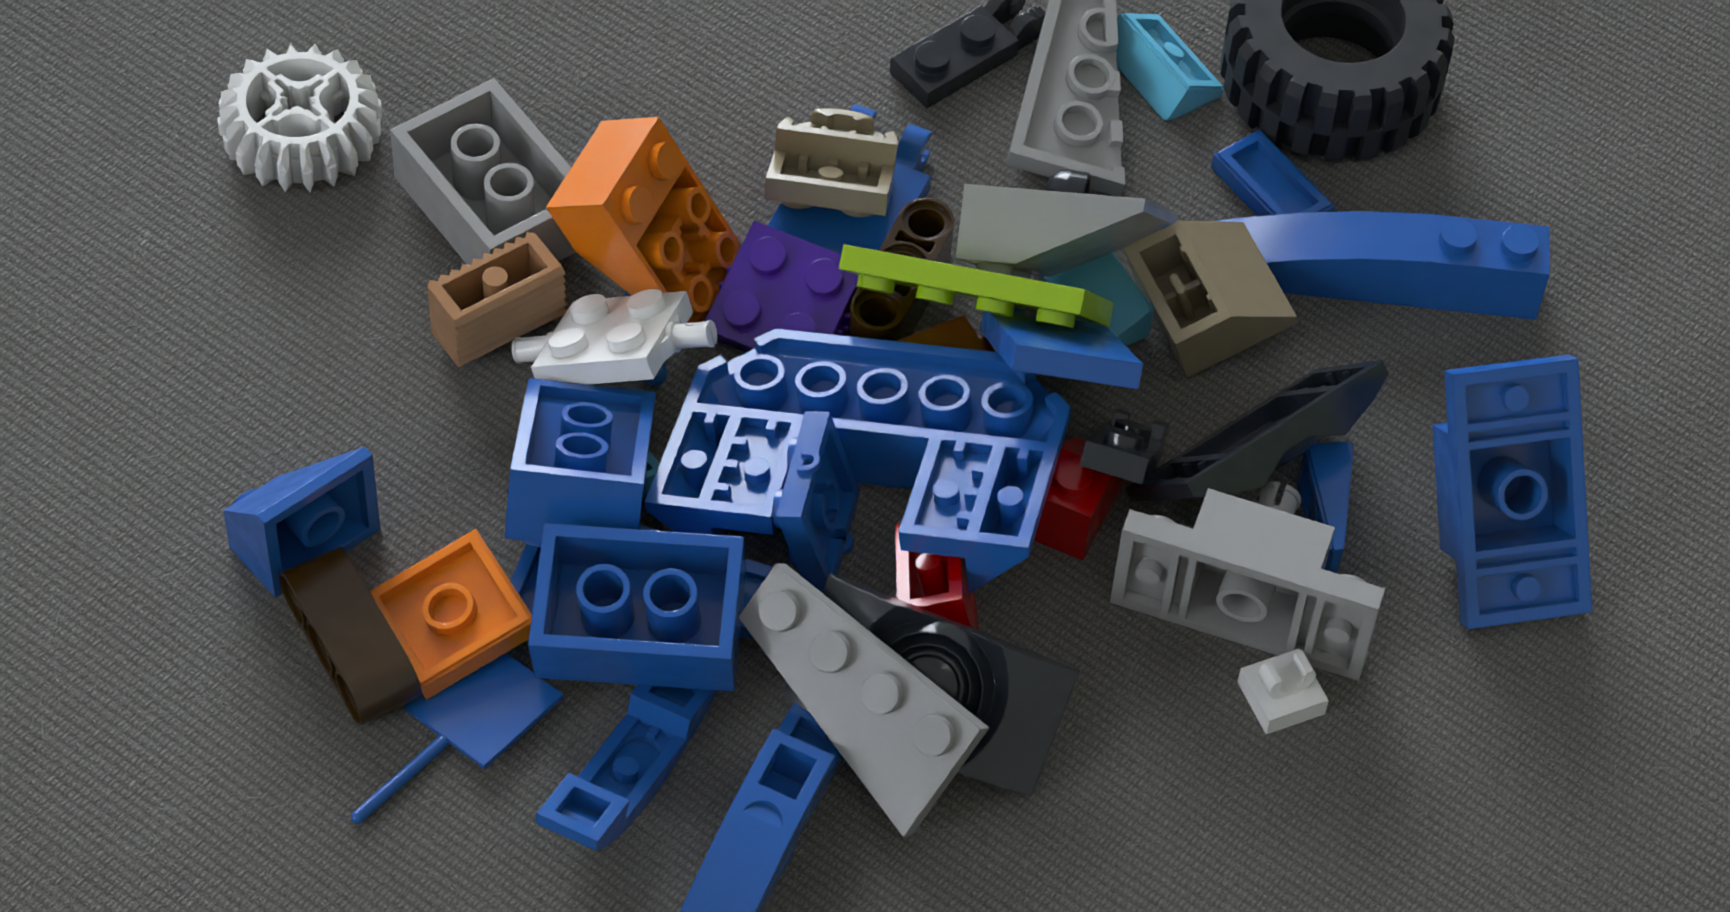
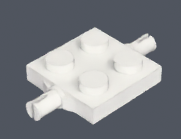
(615, 338)

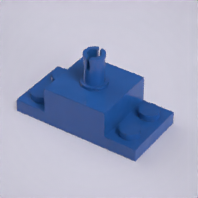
(1514, 491)

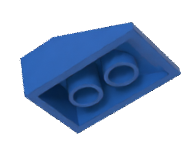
(578, 458)

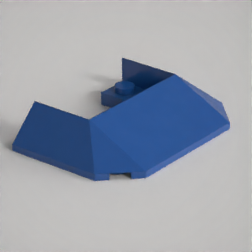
(910, 416)

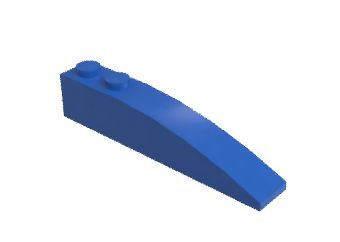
(1408, 259)

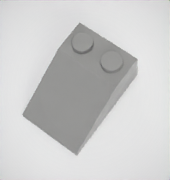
(1049, 231)

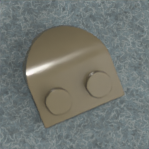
(833, 164)

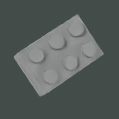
(481, 172)

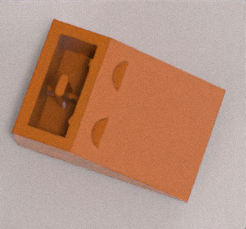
(645, 214)

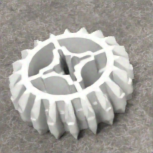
(300, 102)

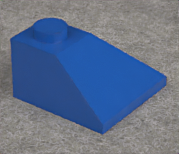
(304, 515)

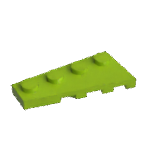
(993, 291)

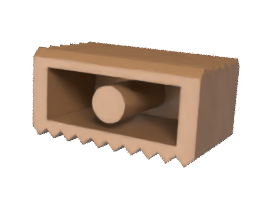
(496, 299)

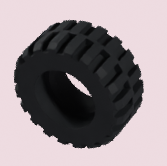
(1332, 104)

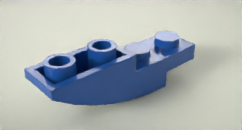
(766, 818)

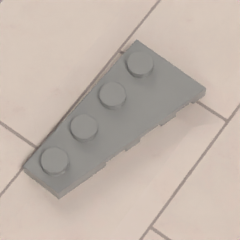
(1073, 97)
(871, 703)

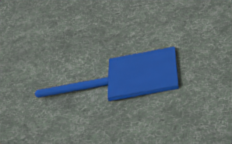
(475, 716)

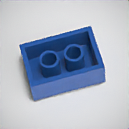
(638, 607)

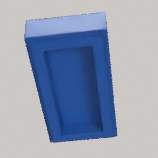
(1267, 178)

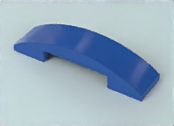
(627, 766)

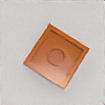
(454, 612)

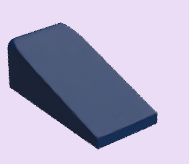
(1325, 491)

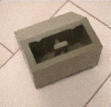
(1208, 290)

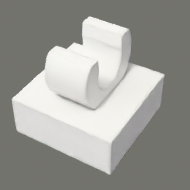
(1283, 691)

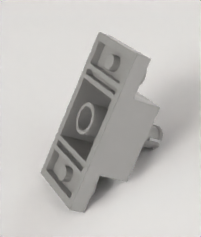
(1249, 579)

